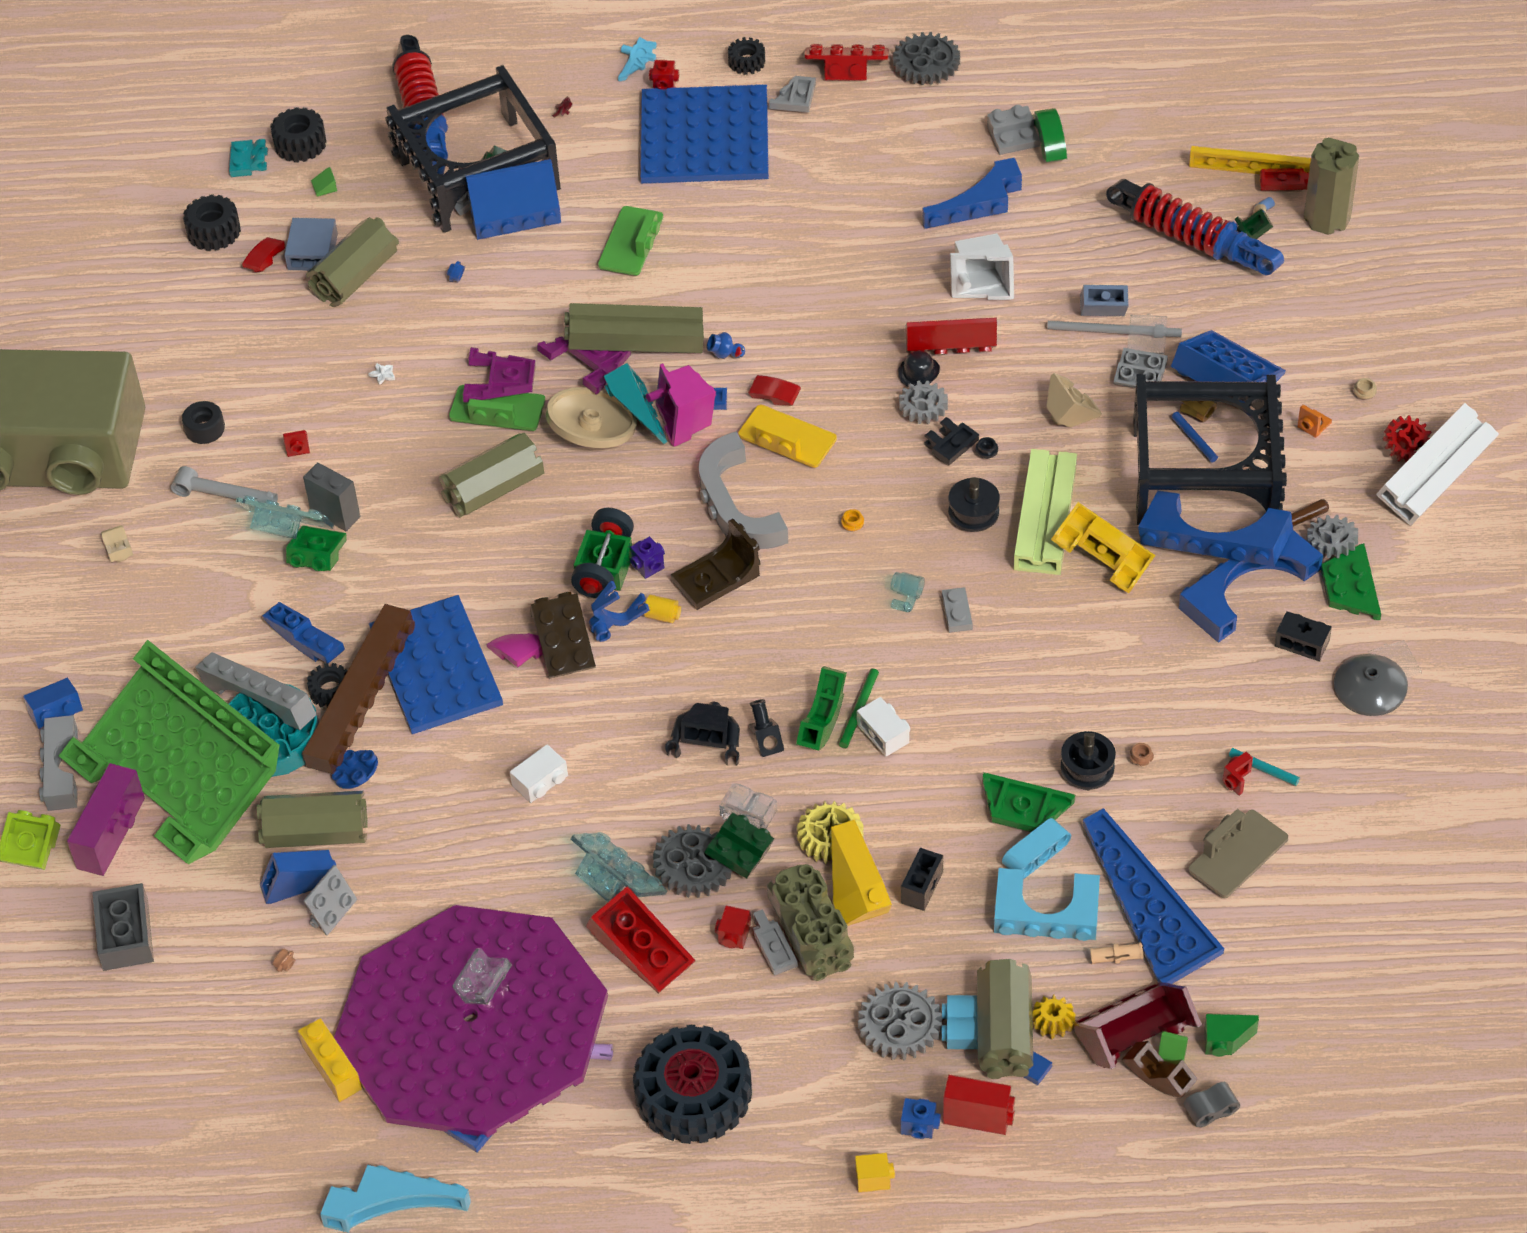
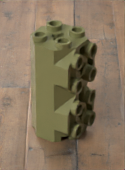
(811, 921)

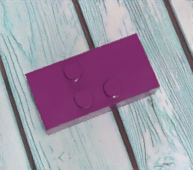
(106, 819)

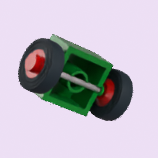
(604, 553)

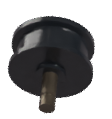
(974, 504)

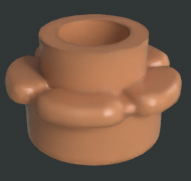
(1143, 750)
(284, 960)

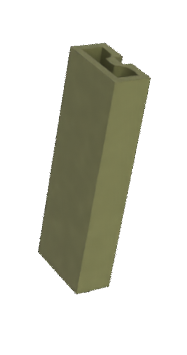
(634, 328)

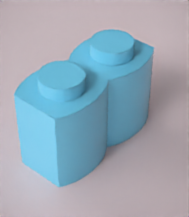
(962, 1023)

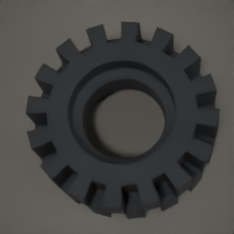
(746, 64)
(323, 676)

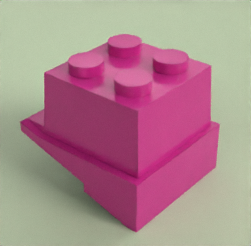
(683, 402)

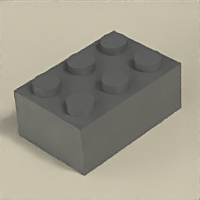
(123, 927)

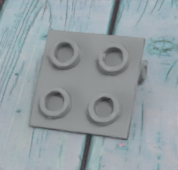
(329, 900)

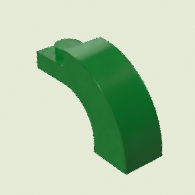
(1050, 134)

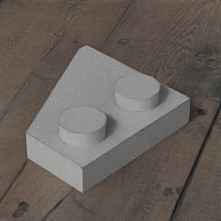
(796, 95)

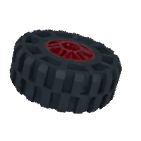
(692, 1084)

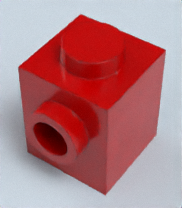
(733, 927)

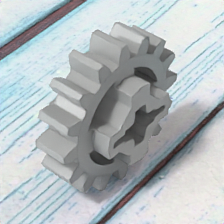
(923, 402)
(1333, 536)

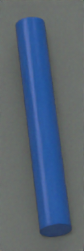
(1194, 436)

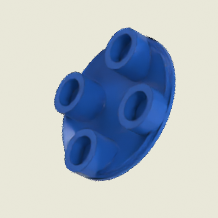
(355, 768)

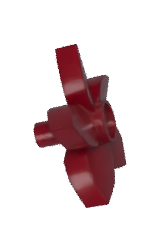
(563, 107)

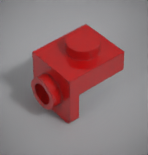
(1235, 771)

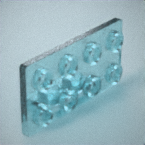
(610, 869)

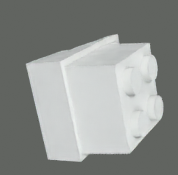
(982, 269)

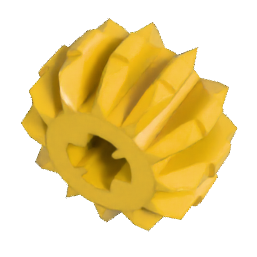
(1053, 1016)

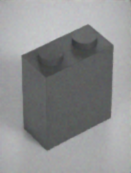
(332, 496)

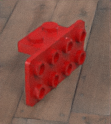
(846, 62)

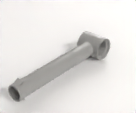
(188, 480)

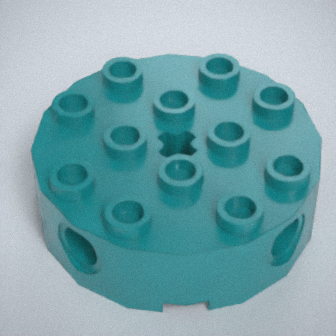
(291, 740)

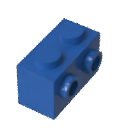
(53, 701)

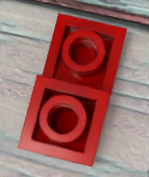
(262, 254)
(777, 390)

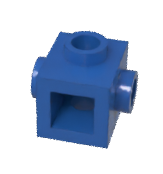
(919, 1118)

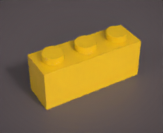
(330, 1060)

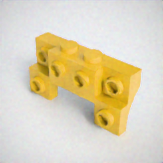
(1106, 543)

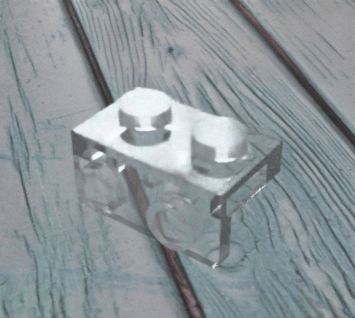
(481, 977)

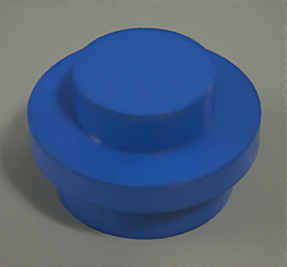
(455, 271)

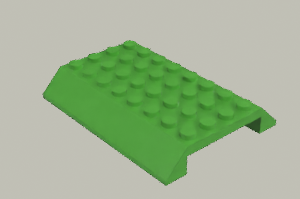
(187, 749)

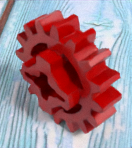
(1406, 440)

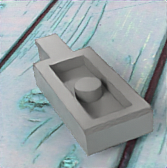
(773, 944)

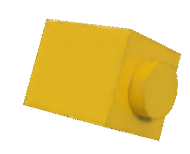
(873, 1172)

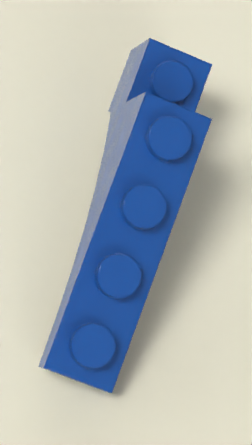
(982, 200)

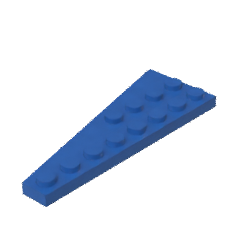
(1162, 922)

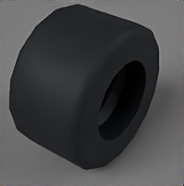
(203, 412)

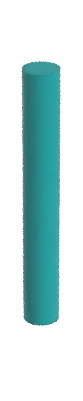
(1269, 769)

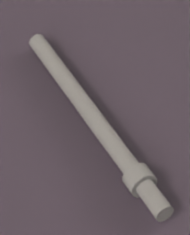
(1102, 328)

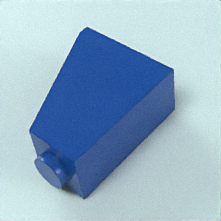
(294, 873)

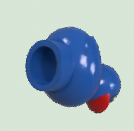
(723, 346)

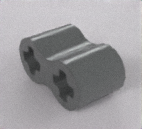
(1211, 1104)

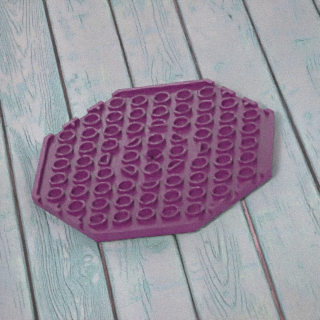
(445, 1073)

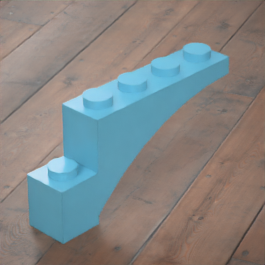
(385, 1192)

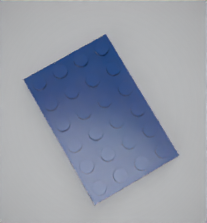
(442, 668)

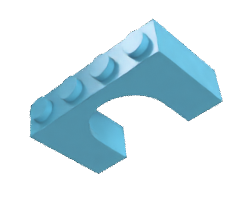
(1074, 922)

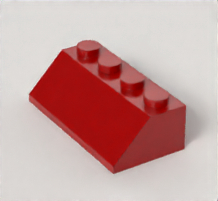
(952, 335)

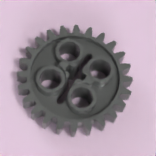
(926, 58)
(691, 862)

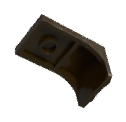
(722, 570)
(562, 634)

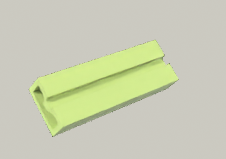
(1044, 510)

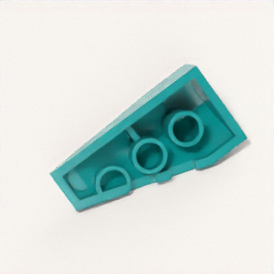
(631, 393)

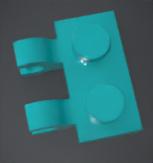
(242, 158)

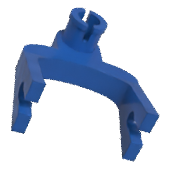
(605, 619)

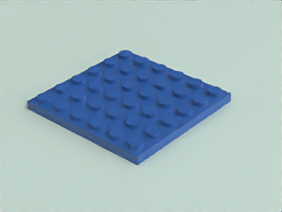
(704, 134)

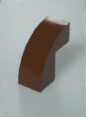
(1168, 1076)

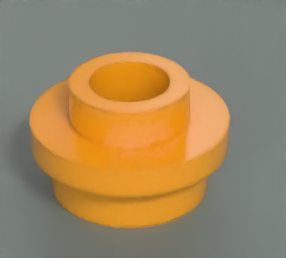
(852, 520)

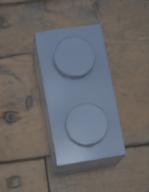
(1104, 300)

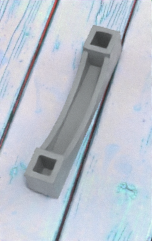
(285, 701)

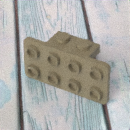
(1236, 851)

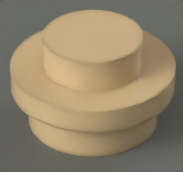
(1365, 388)

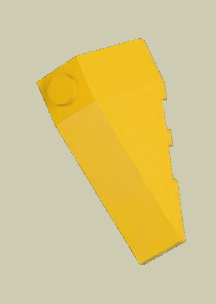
(855, 878)

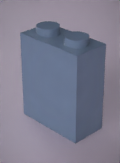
(309, 242)

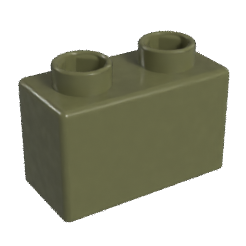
(68, 419)

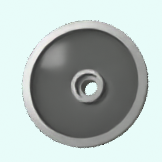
(1368, 693)

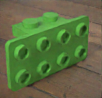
(631, 240)
(511, 411)

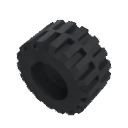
(298, 134)
(212, 222)

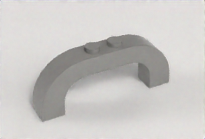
(718, 457)

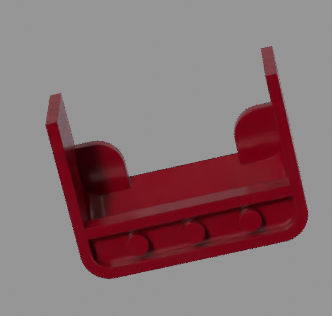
(1135, 1019)

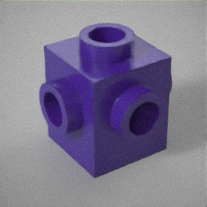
(647, 557)

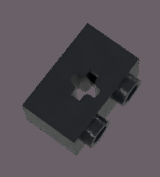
(1303, 636)
(922, 879)

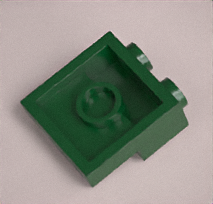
(740, 845)

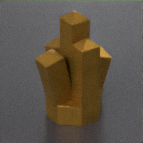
(1200, 409)

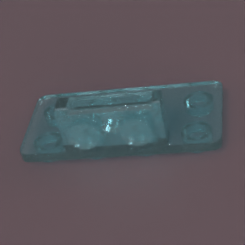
(281, 521)

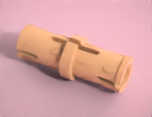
(1116, 953)

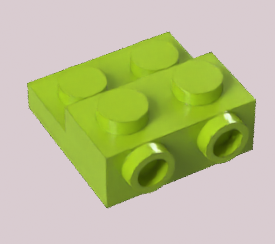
(28, 839)

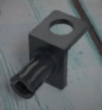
(765, 727)

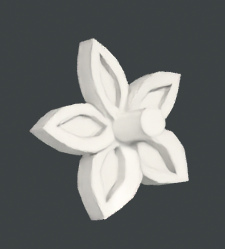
(382, 373)

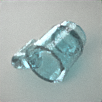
(907, 585)

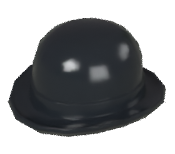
(918, 367)

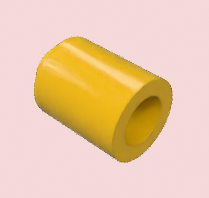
(662, 609)

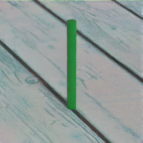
(861, 702)

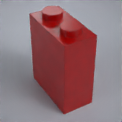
(978, 1105)

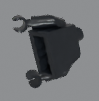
(706, 726)

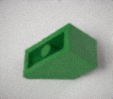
(1228, 1032)

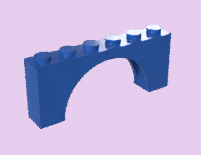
(1255, 544)
(1206, 599)

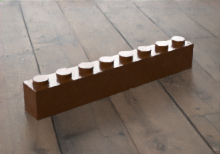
(358, 689)

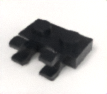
(954, 444)

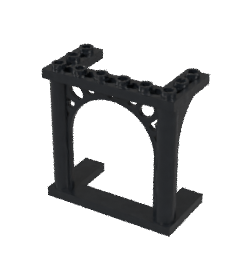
(451, 186)
(1259, 483)

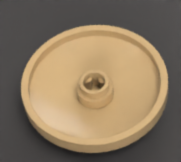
(590, 418)

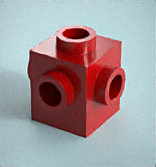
(664, 74)

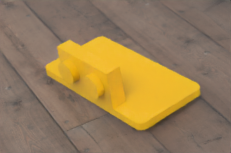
(787, 436)

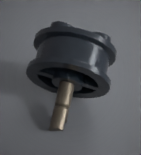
(1088, 760)

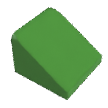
(324, 182)
(1173, 1046)

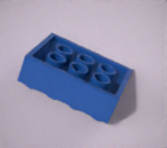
(513, 199)
(1218, 359)

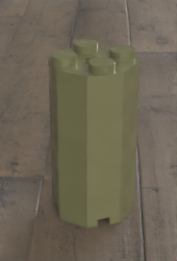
(1331, 185)
(352, 261)
(491, 474)
(312, 819)
(1004, 1019)

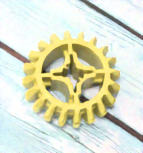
(817, 825)

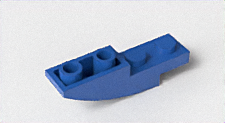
(301, 634)

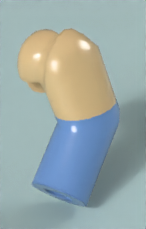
(1266, 204)

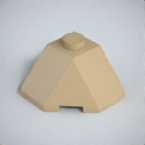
(1068, 404)

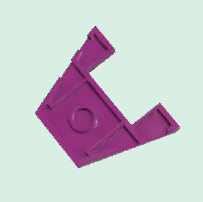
(599, 360)
(506, 378)

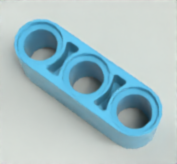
(1037, 847)

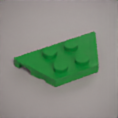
(1351, 584)
(1022, 803)

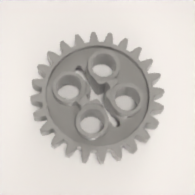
(900, 1021)

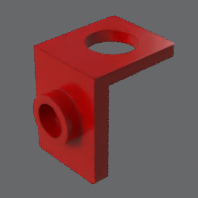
(296, 443)

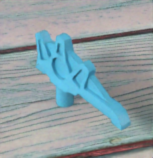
(639, 56)

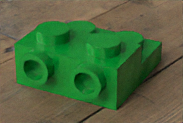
(315, 548)

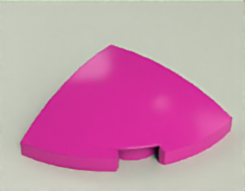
(516, 647)

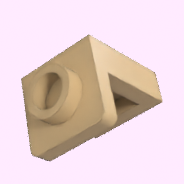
(116, 544)

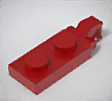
(1283, 179)

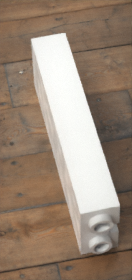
(1437, 464)

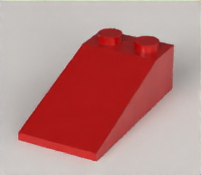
(639, 940)

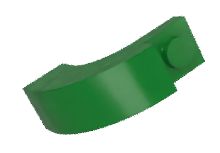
(820, 721)

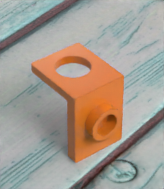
(1310, 420)

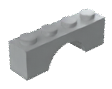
(58, 787)

